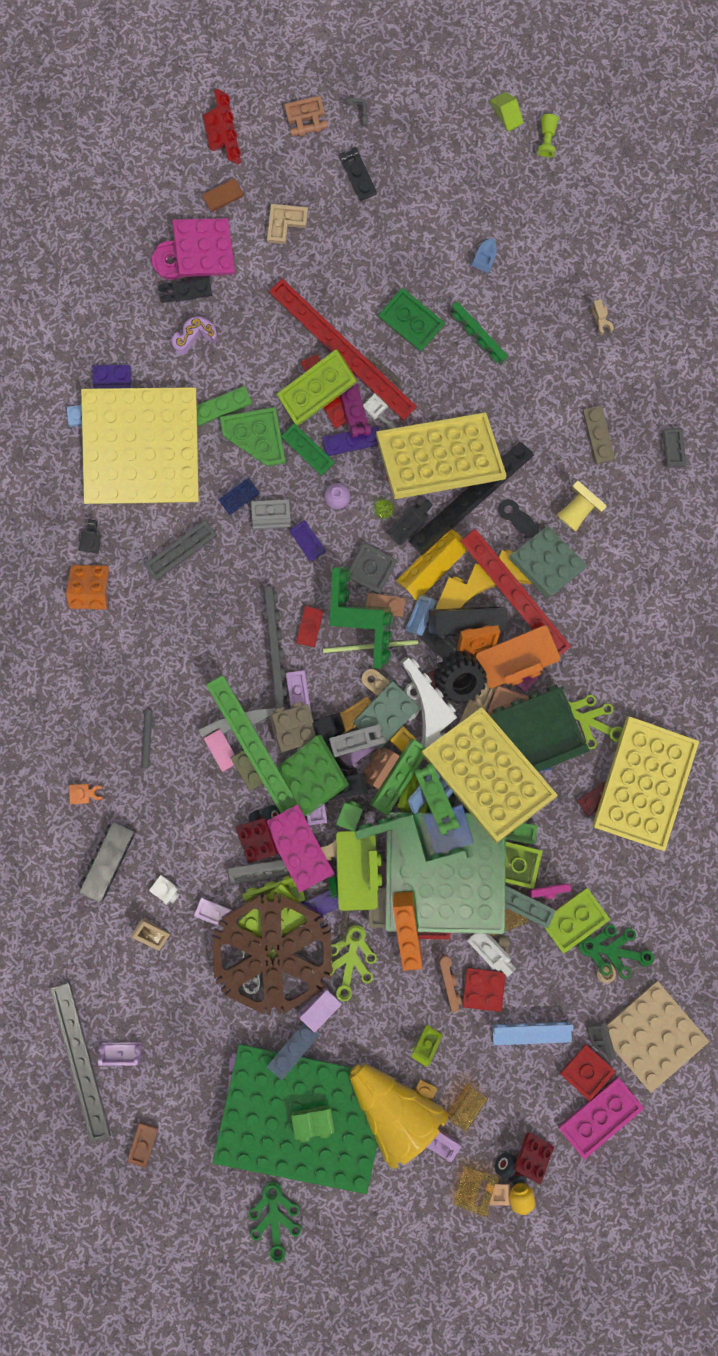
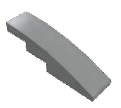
(254, 716)

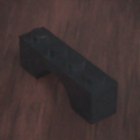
(330, 727)

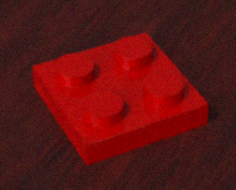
(484, 989)
(587, 1072)

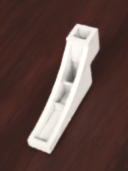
(434, 710)

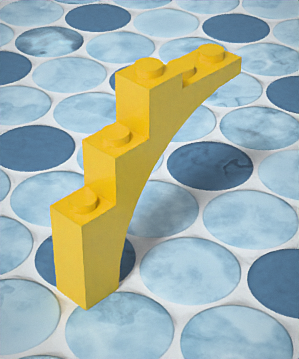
(457, 593)

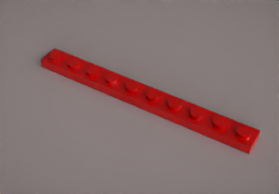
(333, 340)

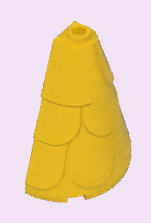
(396, 1114)

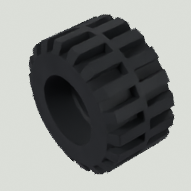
(466, 688)

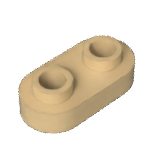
(379, 683)

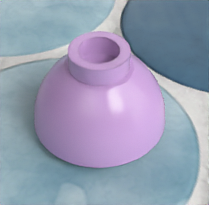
(337, 496)

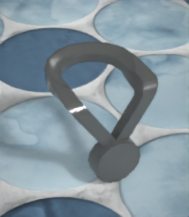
(358, 101)

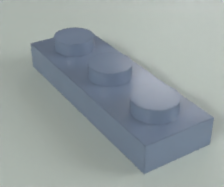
(292, 1051)

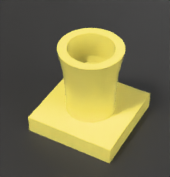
(580, 507)

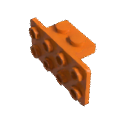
(519, 657)

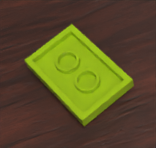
(576, 920)

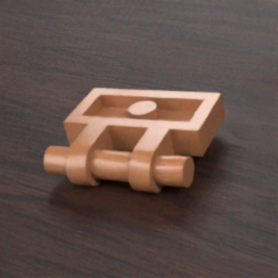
(303, 111)

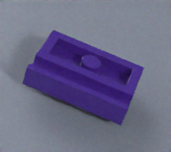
(111, 376)

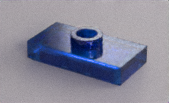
(239, 496)

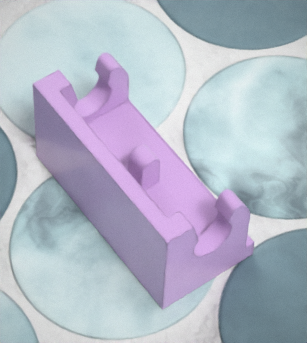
(319, 1009)
(119, 1053)
(445, 1146)

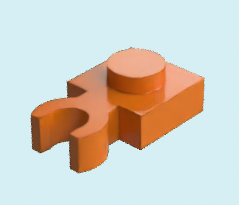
(82, 793)

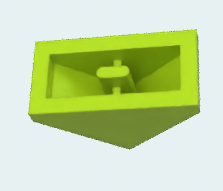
(507, 110)

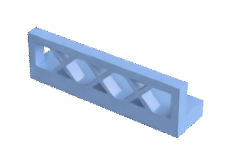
(532, 1033)

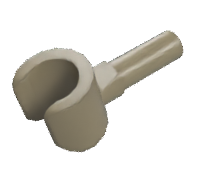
(504, 942)

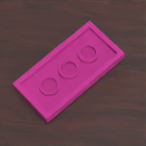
(299, 848)
(601, 1117)

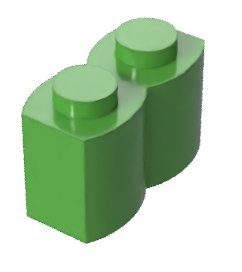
(312, 1123)

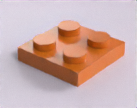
(478, 639)

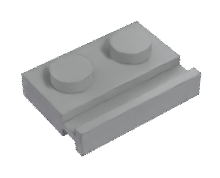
(271, 514)

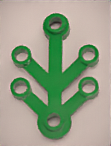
(613, 952)
(274, 1217)

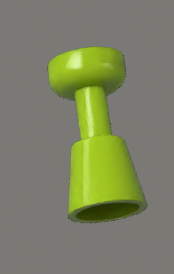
(548, 125)

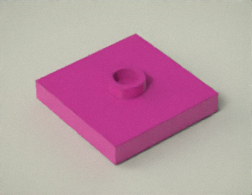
(549, 891)

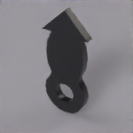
(519, 519)

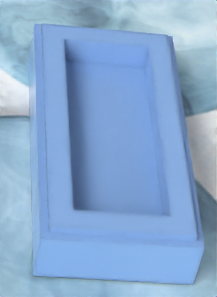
(420, 615)

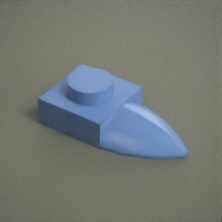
(485, 255)

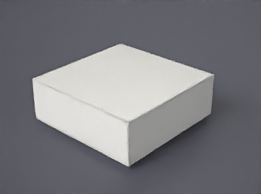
(374, 406)

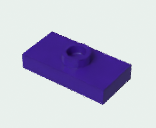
(307, 541)

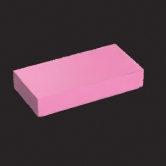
(220, 749)

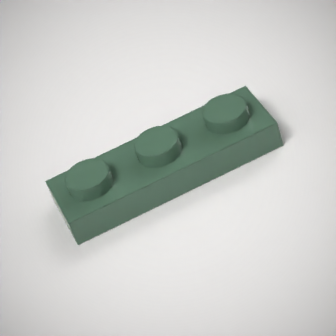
(528, 907)

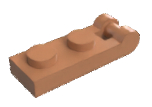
(450, 982)

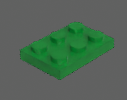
(411, 320)

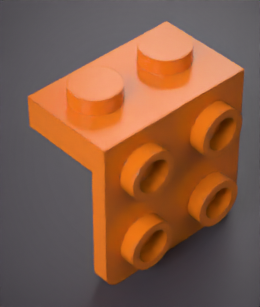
(87, 587)

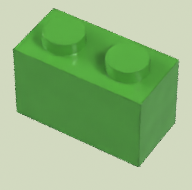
(350, 815)

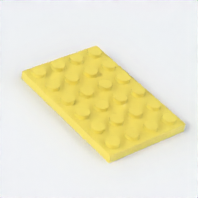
(440, 455)
(489, 775)
(645, 783)

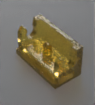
(466, 1107)

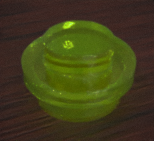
(384, 509)

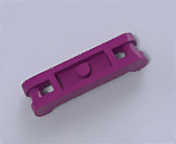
(355, 412)

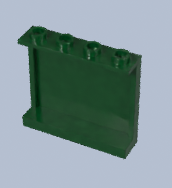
(542, 728)

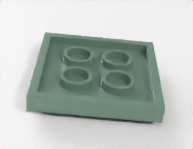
(548, 562)

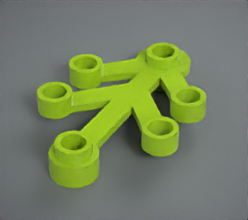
(586, 720)
(352, 959)

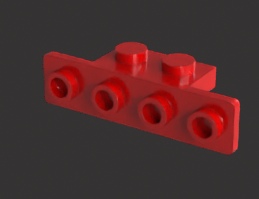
(221, 128)

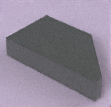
(601, 1039)

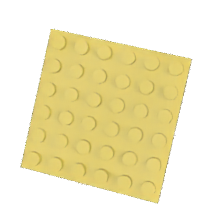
(140, 445)

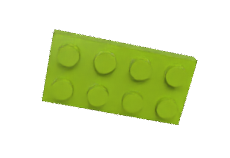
(317, 387)

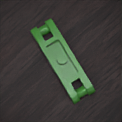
(437, 799)

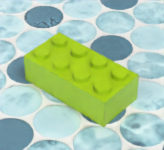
(521, 864)

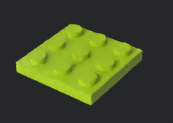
(289, 918)

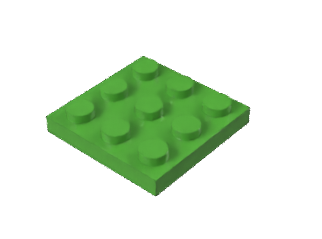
(313, 775)

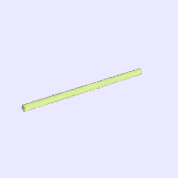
(368, 646)

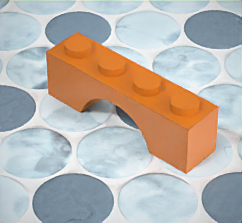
(406, 930)

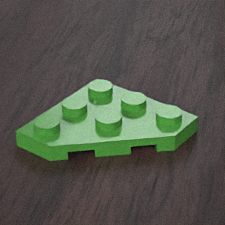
(256, 434)

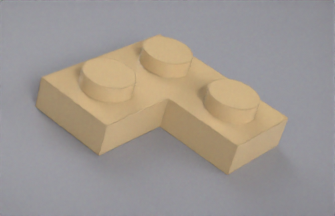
(283, 217)

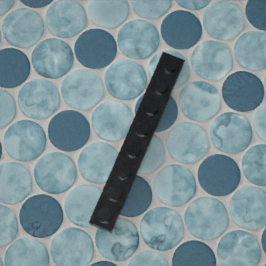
(467, 501)

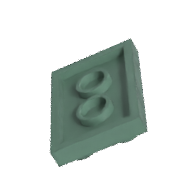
(390, 709)

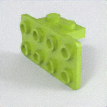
(357, 872)

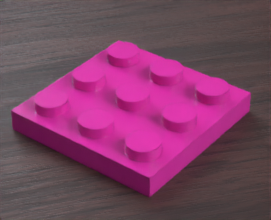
(203, 247)

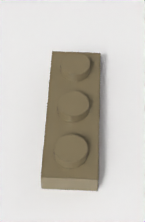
(598, 435)

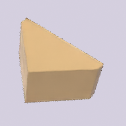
(150, 934)

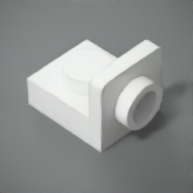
(165, 890)

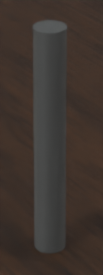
(147, 739)

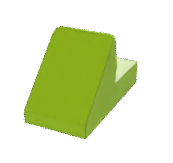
(426, 1045)

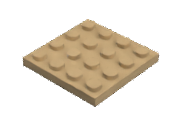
(655, 1036)

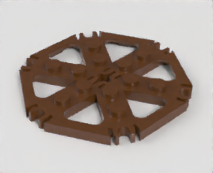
(272, 935)

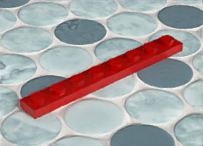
(511, 587)

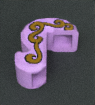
(191, 331)

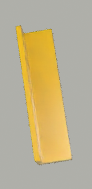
(432, 565)

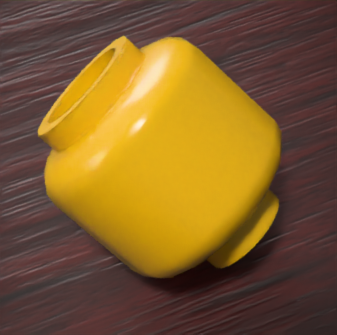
(522, 1199)

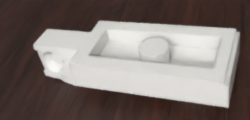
(492, 952)

